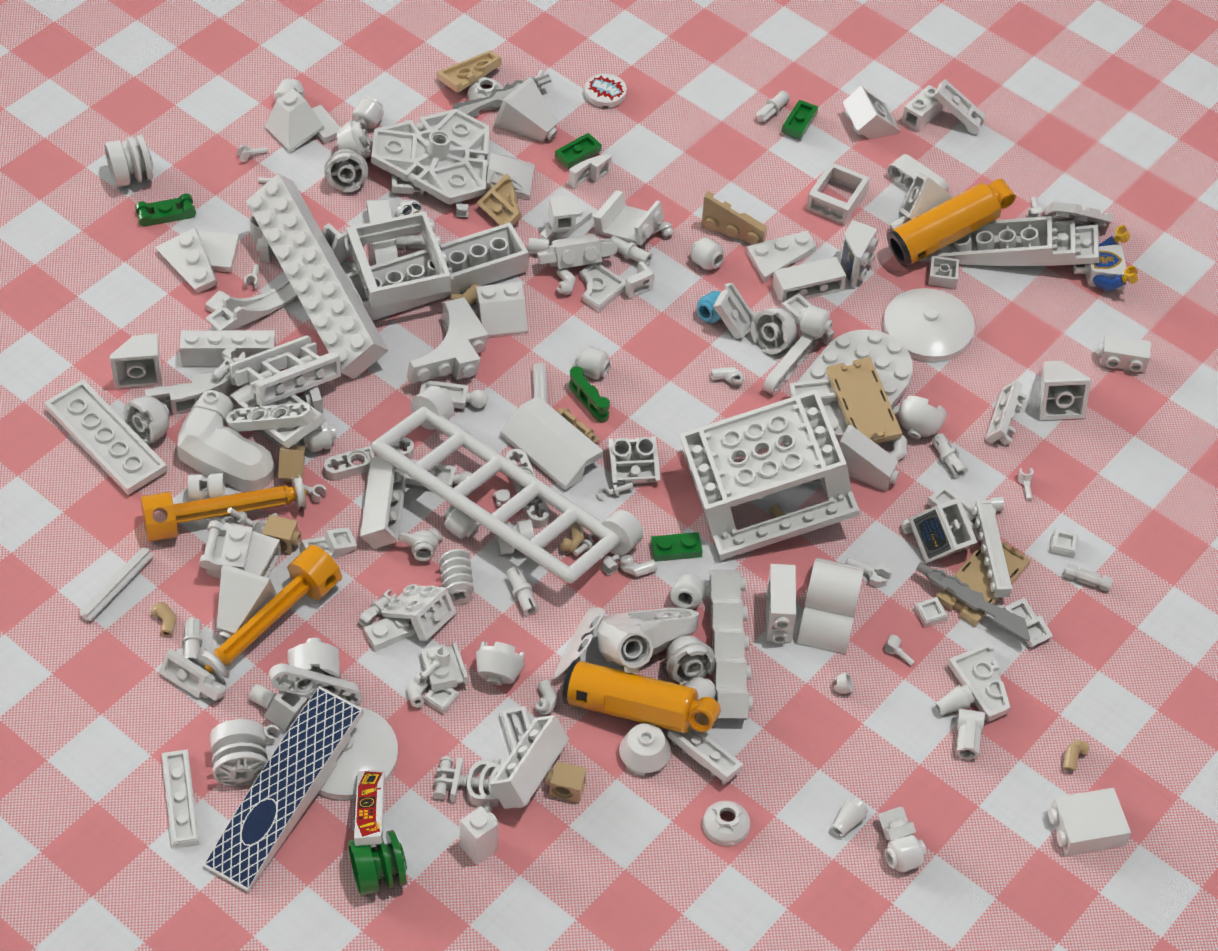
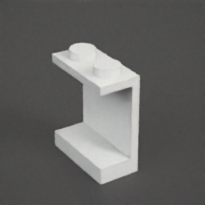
(625, 221)

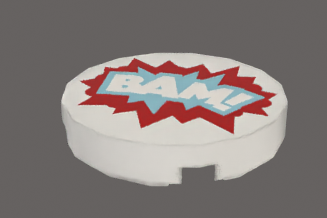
(605, 90)

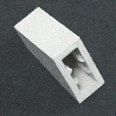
(868, 460)

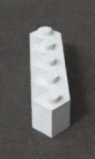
(729, 643)

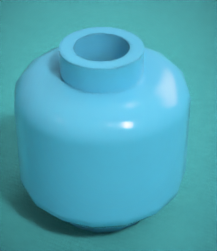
(705, 307)

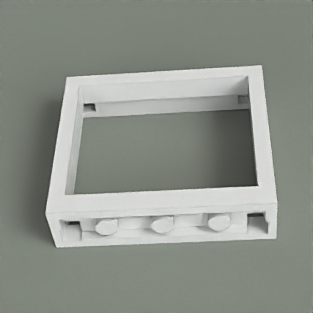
(391, 229)

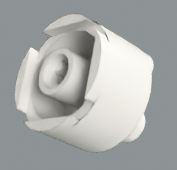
(316, 657)

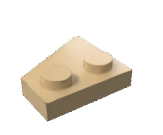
(501, 202)

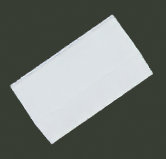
(551, 442)

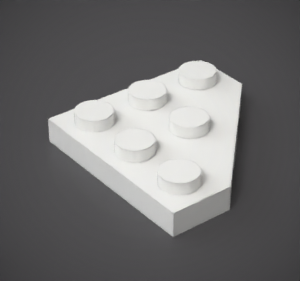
(1062, 211)

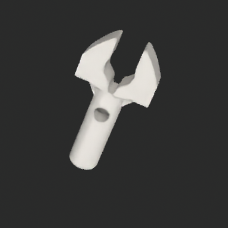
(226, 356)
(873, 572)

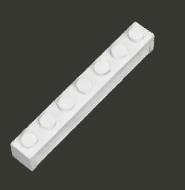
(992, 548)

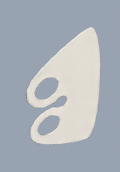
(571, 652)

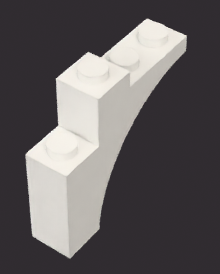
(459, 348)

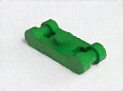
(165, 210)
(589, 395)

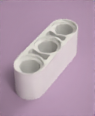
(905, 169)

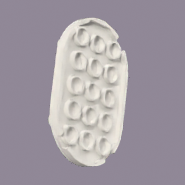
(889, 359)

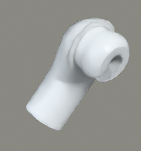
(665, 228)

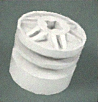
(128, 160)
(238, 751)

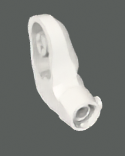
(213, 447)
(637, 635)

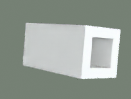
(921, 109)
(1124, 353)
(479, 835)

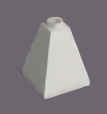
(527, 113)
(923, 196)
(1063, 392)
(240, 598)

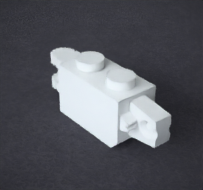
(577, 251)

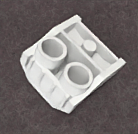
(518, 170)
(634, 460)

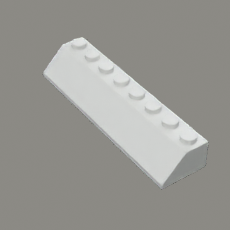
(473, 260)

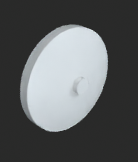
(930, 324)
(370, 748)

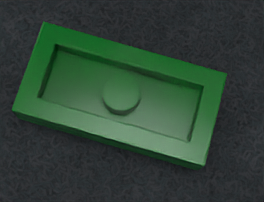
(800, 119)
(578, 150)
(676, 546)

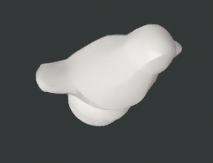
(422, 543)

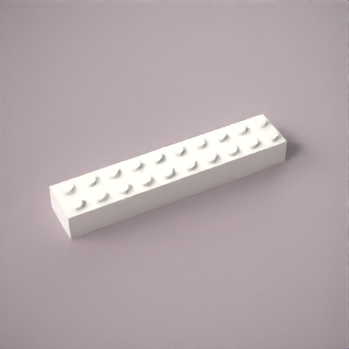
(316, 275)

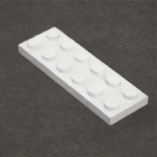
(105, 437)

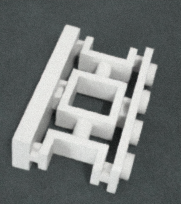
(303, 371)

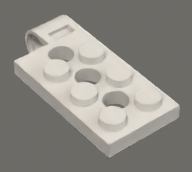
(286, 436)

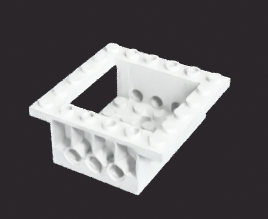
(729, 483)

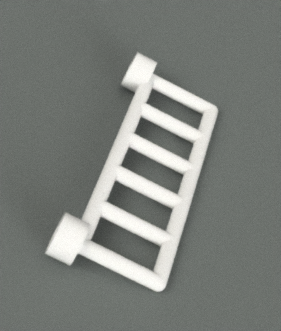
(432, 410)

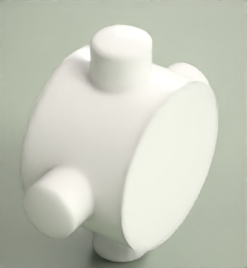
(502, 497)

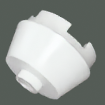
(355, 138)
(346, 170)
(689, 658)
(499, 663)
(645, 749)

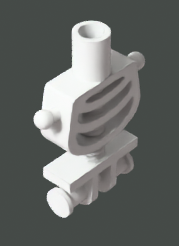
(451, 780)

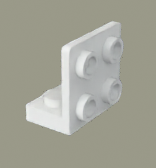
(426, 607)

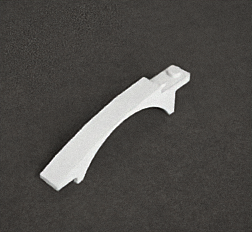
(242, 311)

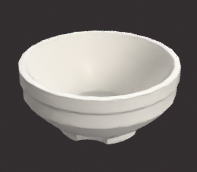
(475, 90)
(724, 832)

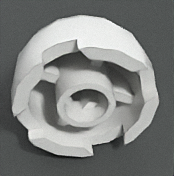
(773, 330)
(920, 417)
(147, 418)

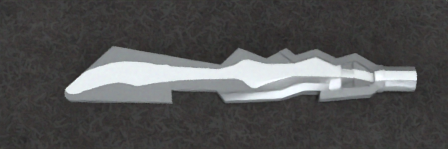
(496, 97)

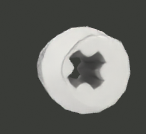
(457, 576)

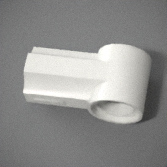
(969, 728)

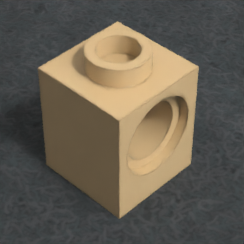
(291, 462)
(284, 530)
(566, 781)

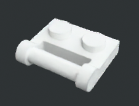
(234, 549)

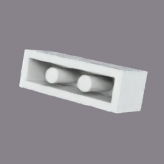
(809, 279)

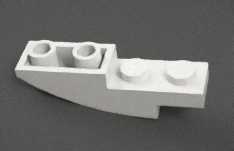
(184, 396)

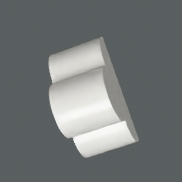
(830, 605)

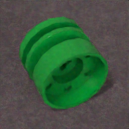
(378, 863)

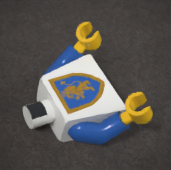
(1111, 270)

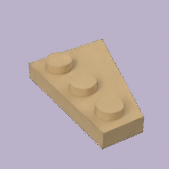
(469, 71)
(724, 220)

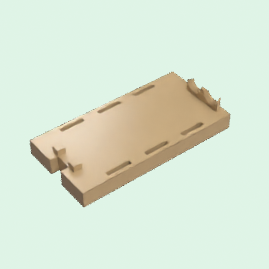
(864, 400)
(975, 575)

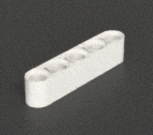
(386, 249)

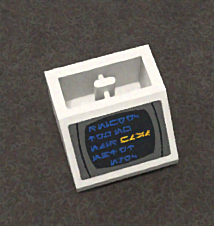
(857, 251)
(942, 530)

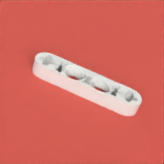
(789, 363)
(295, 415)
(365, 454)
(529, 509)
(317, 679)

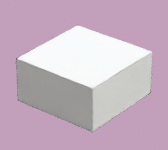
(943, 272)

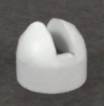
(843, 683)

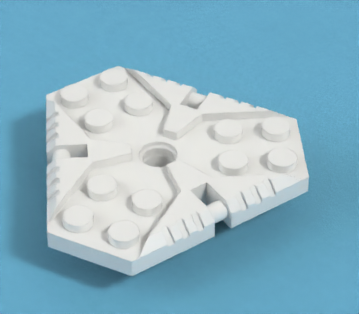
(439, 154)

